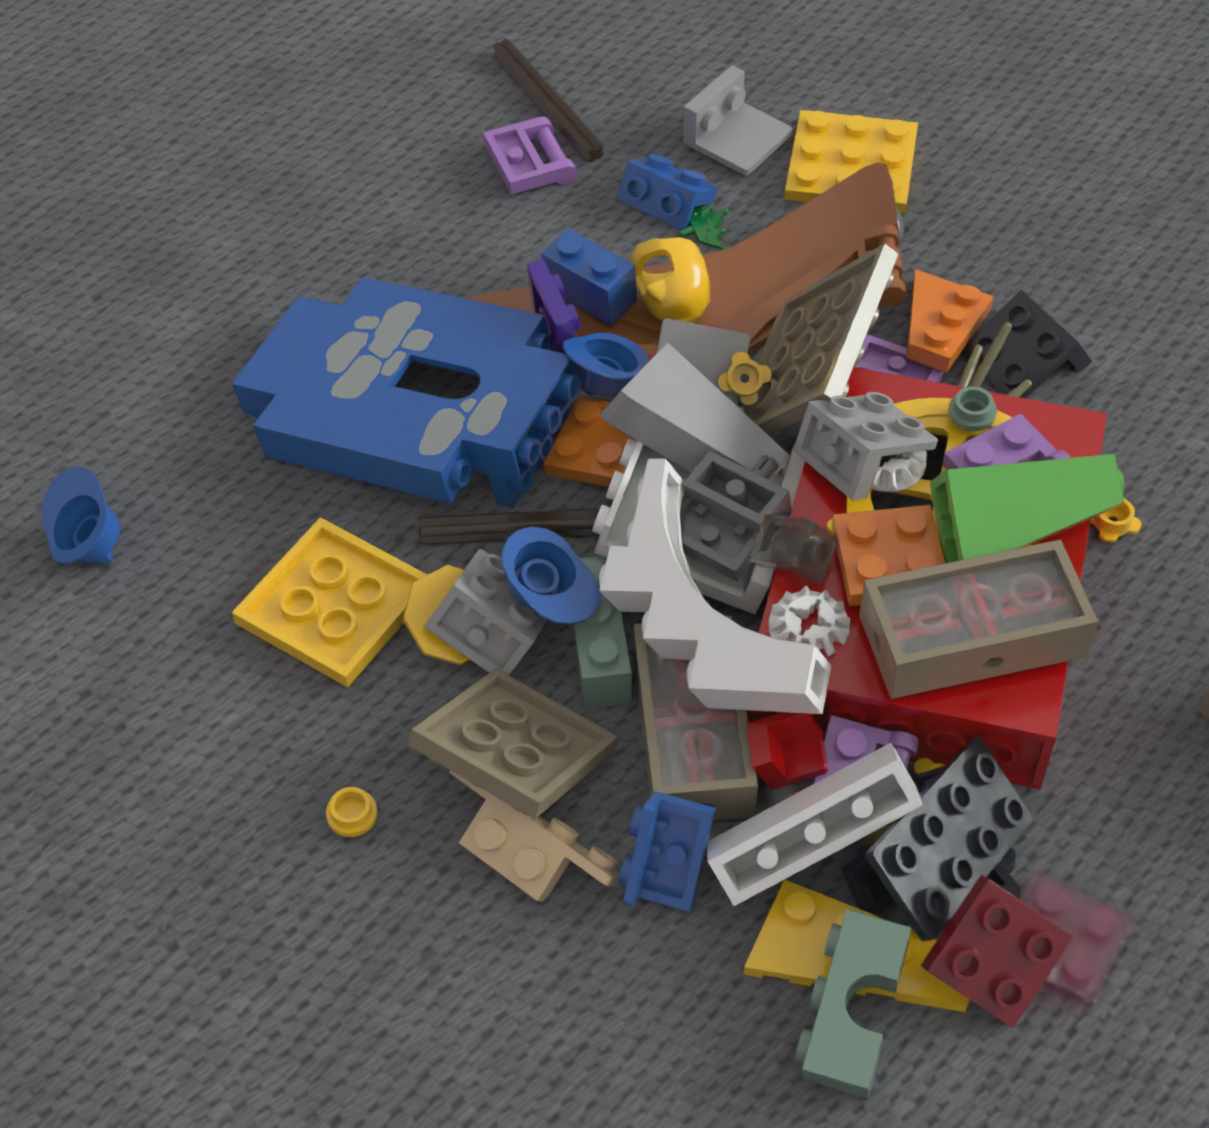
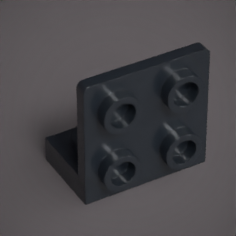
(1031, 349)

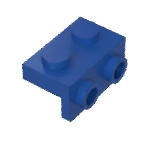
(664, 190)
(667, 851)

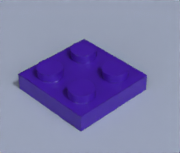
(547, 299)

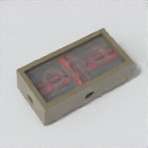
(977, 618)
(690, 747)

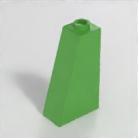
(1020, 503)

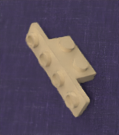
(531, 849)

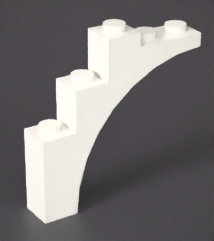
(727, 662)

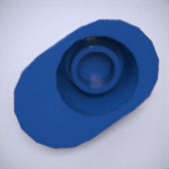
(605, 362)
(79, 519)
(549, 576)

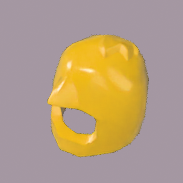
(678, 293)

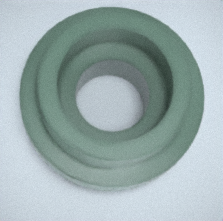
(972, 409)

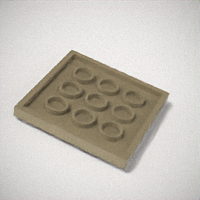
(820, 340)

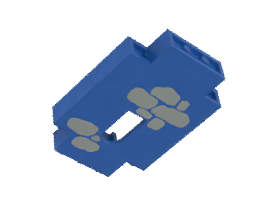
(333, 403)

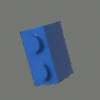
(592, 276)

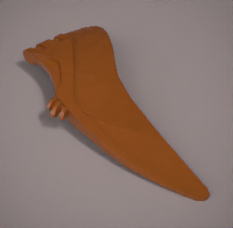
(770, 266)

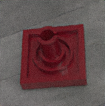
(997, 951)

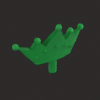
(705, 226)

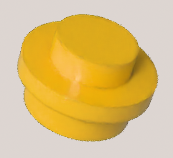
(351, 812)

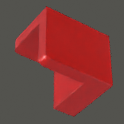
(787, 749)

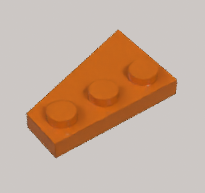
(943, 319)

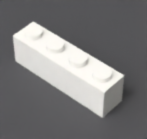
(813, 824)

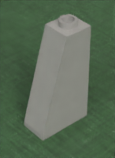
(687, 416)

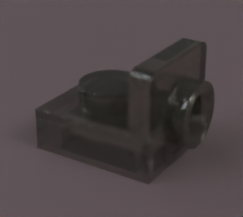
(794, 546)

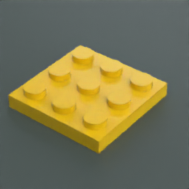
(838, 145)
(330, 601)

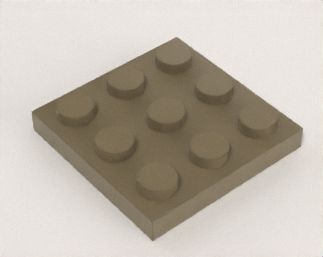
(513, 742)

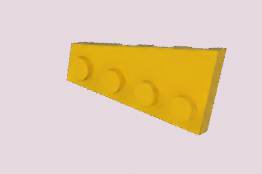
(796, 939)

